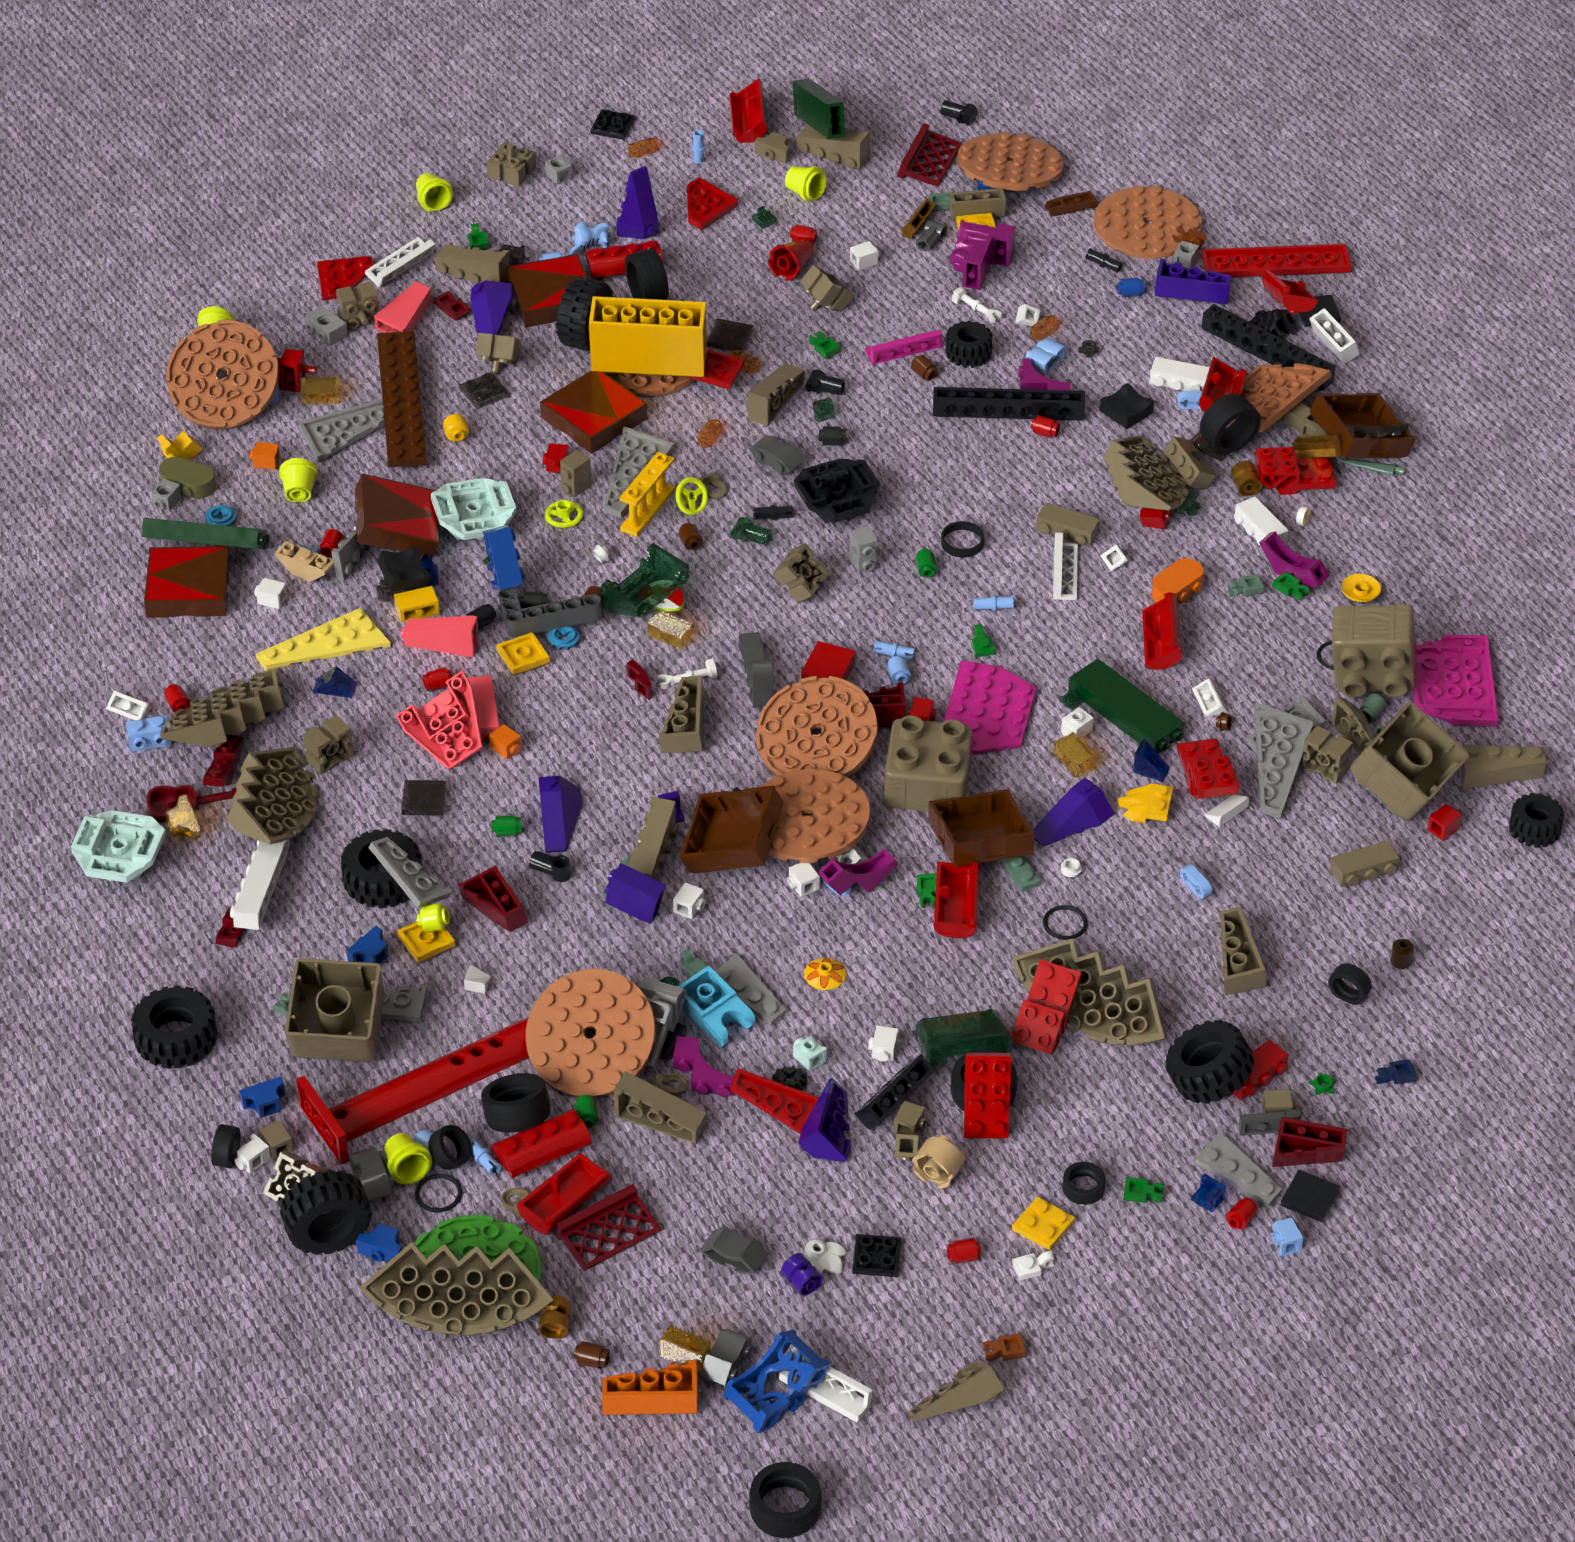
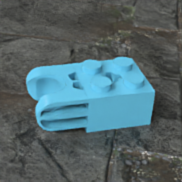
(714, 1004)

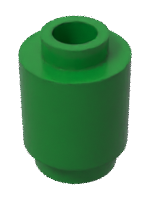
(926, 563)
(506, 825)
(587, 1110)

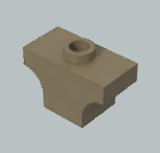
(773, 147)

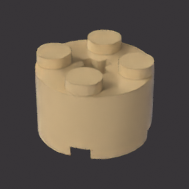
(938, 1161)

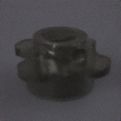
(1089, 348)

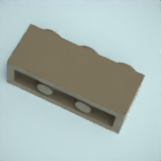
(977, 202)
(1072, 524)
(1364, 864)

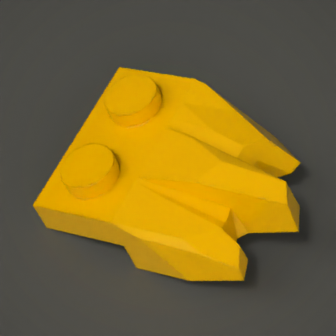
(1147, 802)

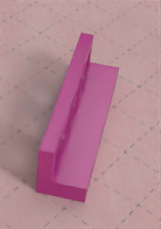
(904, 347)

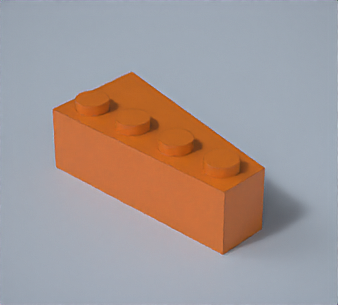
(652, 1392)

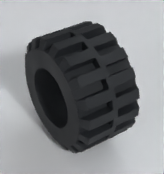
(969, 344)
(1540, 831)

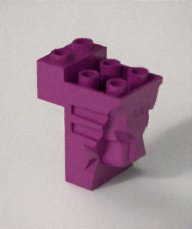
(979, 248)

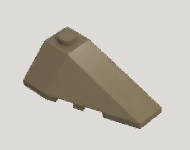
(1351, 724)

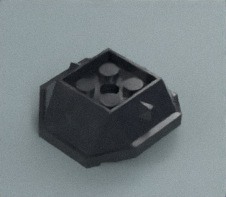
(845, 498)

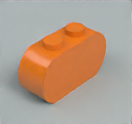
(1181, 578)

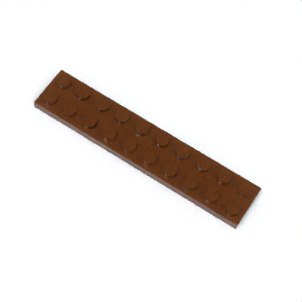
(401, 399)

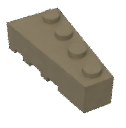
(847, 150)
(473, 263)
(774, 393)
(686, 718)
(1501, 765)
(655, 838)
(1240, 954)
(657, 1110)

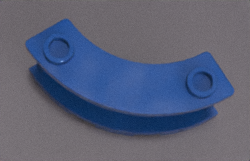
(809, 1374)

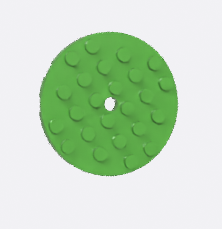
(491, 1236)

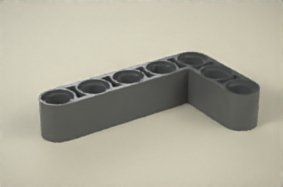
(549, 615)
(758, 669)

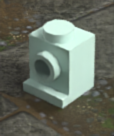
(809, 1053)

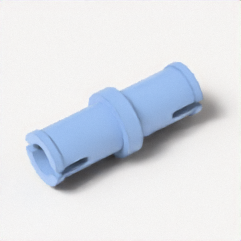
(698, 146)
(993, 603)
(893, 650)
(484, 1157)

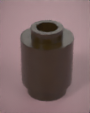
(1402, 953)

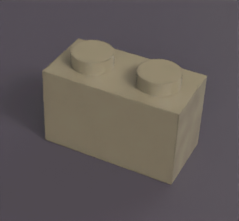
(575, 473)

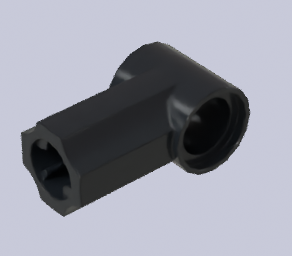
(963, 114)
(820, 382)
(555, 866)

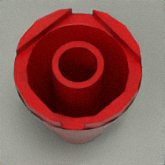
(790, 258)

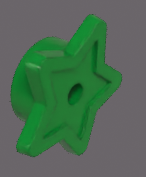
(1327, 1080)

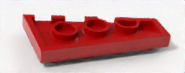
(778, 1100)

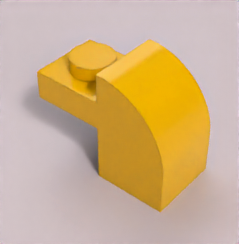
(181, 446)

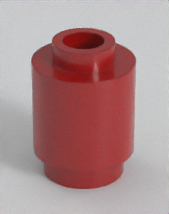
(802, 232)
(1045, 426)
(330, 541)
(436, 679)
(176, 698)
(1242, 1213)
(963, 1250)

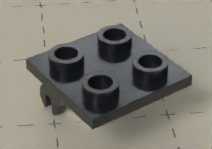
(1268, 319)

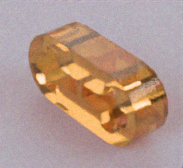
(643, 147)
(1035, 331)
(748, 360)
(706, 432)

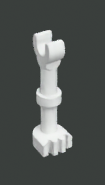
(960, 294)
(669, 680)

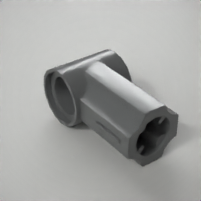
(932, 233)

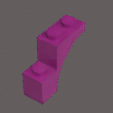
(1033, 380)
(1282, 559)
(866, 873)
(704, 1077)

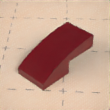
(453, 308)
(641, 679)
(228, 934)

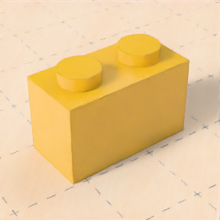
(416, 604)

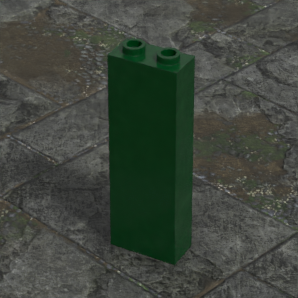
(818, 108)
(205, 533)
(1126, 706)

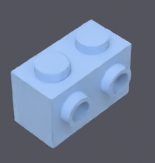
(145, 733)

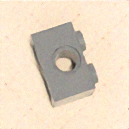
(326, 325)
(863, 549)

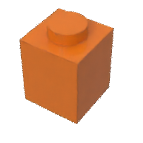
(265, 455)
(505, 741)

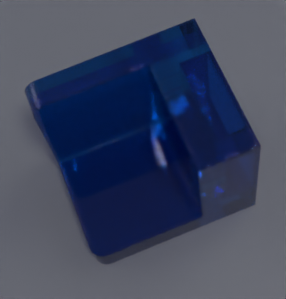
(1209, 1194)

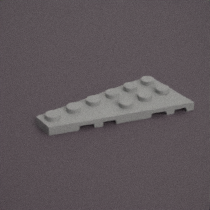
(341, 428)
(633, 455)
(1279, 752)

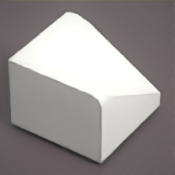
(1027, 315)
(1114, 558)
(476, 980)

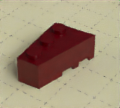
(888, 704)
(494, 898)
(1308, 1143)

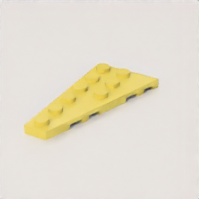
(332, 639)

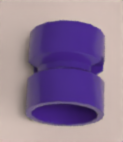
(802, 1274)

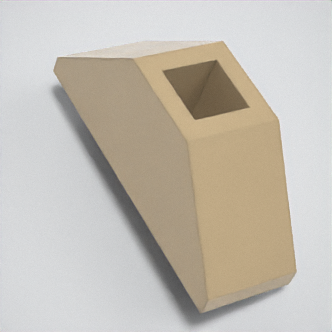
(303, 562)

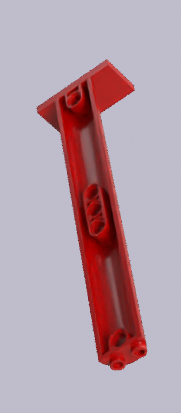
(412, 1089)

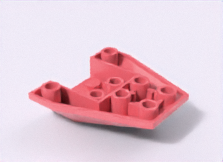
(446, 724)

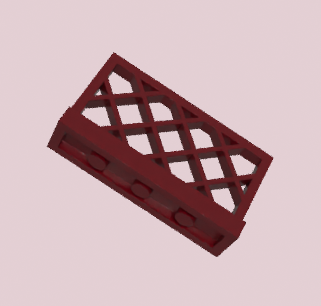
(917, 152)
(594, 1215)

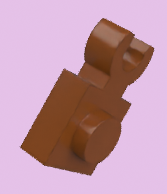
(1192, 236)
(1008, 1347)

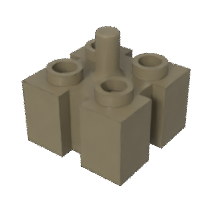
(511, 164)
(826, 289)
(357, 305)
(498, 349)
(801, 572)
(328, 744)
(1327, 754)
(290, 1170)

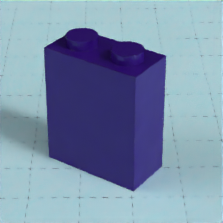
(634, 893)

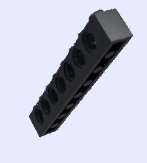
(1260, 342)
(1008, 403)

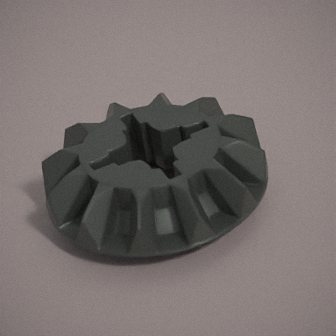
(799, 1081)

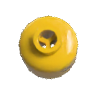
(456, 427)

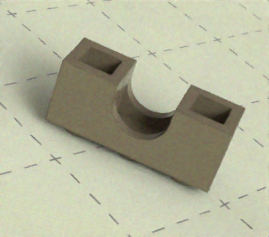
(1182, 455)

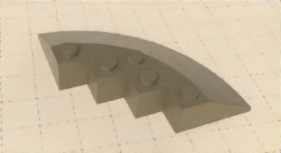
(1143, 475)
(226, 711)
(273, 796)
(1106, 1000)
(456, 1294)

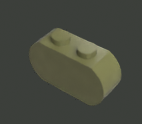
(194, 478)

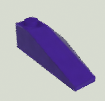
(639, 210)
(490, 304)
(559, 811)
(1076, 811)
(825, 1127)

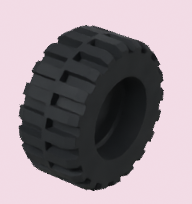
(575, 310)
(371, 886)
(180, 1046)
(1226, 1072)
(323, 1192)

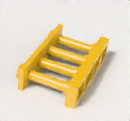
(647, 494)

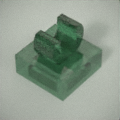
(764, 218)
(823, 409)
(1189, 504)

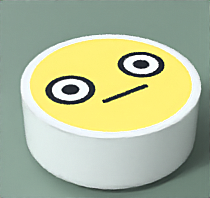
(1303, 516)

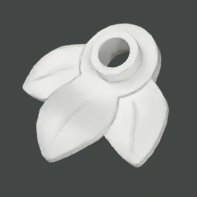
(827, 1257)

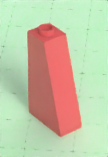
(405, 310)
(443, 634)
(485, 704)

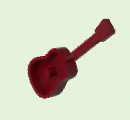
(166, 798)

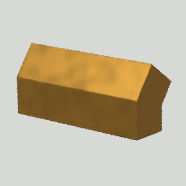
(917, 219)
(1317, 446)

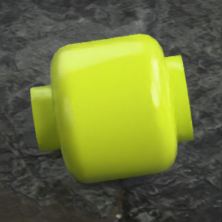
(433, 917)

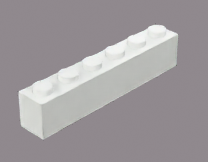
(259, 884)

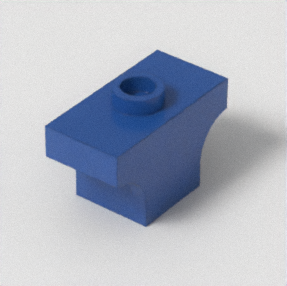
(369, 948)
(263, 1097)
(380, 1244)

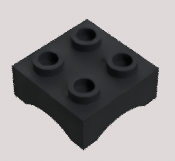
(1126, 406)
(403, 569)

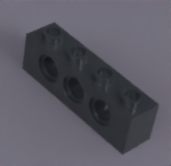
(894, 1092)

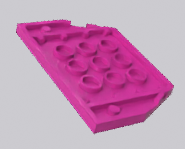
(1456, 680)
(991, 704)

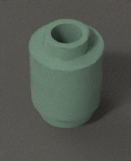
(1373, 707)

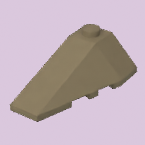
(973, 1386)

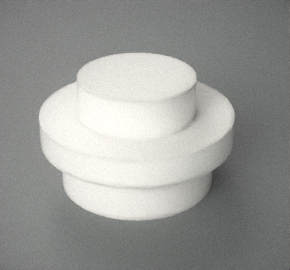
(601, 553)
(1071, 867)

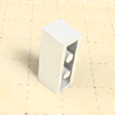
(1334, 336)
(1178, 374)
(1259, 520)

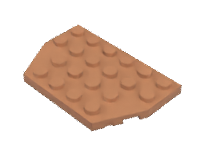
(1279, 389)

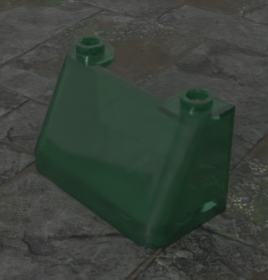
(647, 585)
(961, 1034)

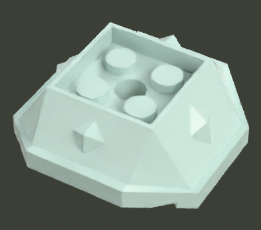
(473, 507)
(117, 845)

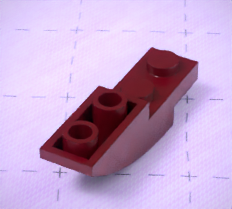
(224, 762)

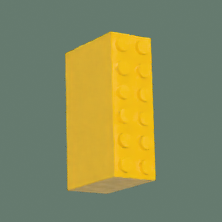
(648, 336)

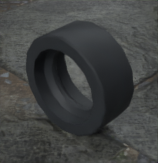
(1357, 977)
(225, 1146)
(438, 1150)
(1080, 1196)

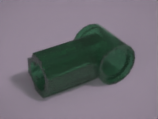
(746, 530)

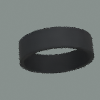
(962, 525)

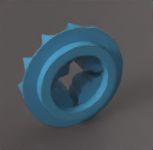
(227, 512)
(571, 633)

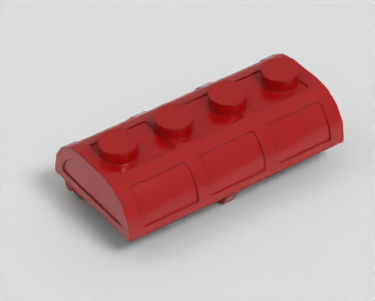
(748, 113)
(611, 259)
(1289, 293)
(1220, 382)
(1162, 633)
(956, 899)
(542, 1143)
(563, 1193)

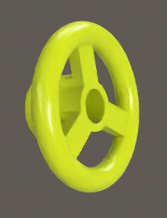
(688, 497)
(563, 511)

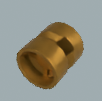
(1246, 478)
(555, 1318)

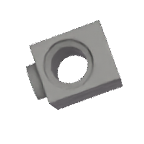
(558, 169)
(1186, 254)
(166, 495)

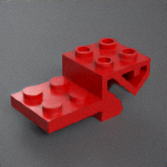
(1282, 470)
(1207, 769)
(1047, 1007)
(987, 1095)

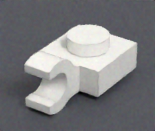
(1030, 1266)

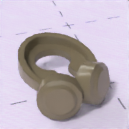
(714, 479)
(660, 1079)
(513, 1192)

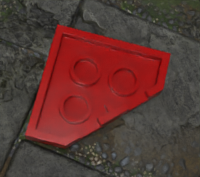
(707, 203)
(341, 274)

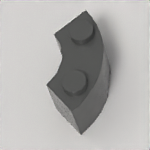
(776, 454)
(370, 1170)
(735, 1250)
(726, 1356)

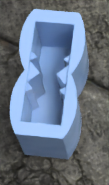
(1046, 355)

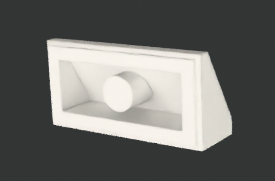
(1209, 698)
(128, 706)
(1227, 809)

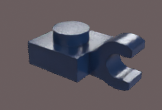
(1399, 1071)

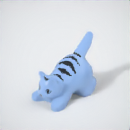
(586, 236)

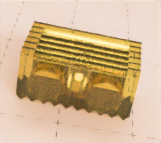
(320, 390)
(670, 629)
(1075, 755)
(683, 1347)

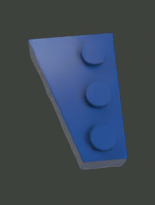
(503, 557)

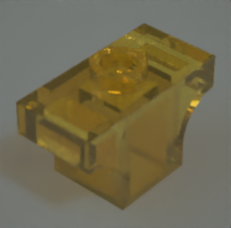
(183, 819)

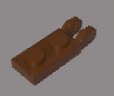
(1071, 203)

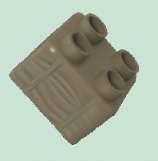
(1374, 649)
(926, 762)
(1408, 762)
(335, 1010)

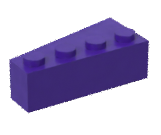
(1191, 283)

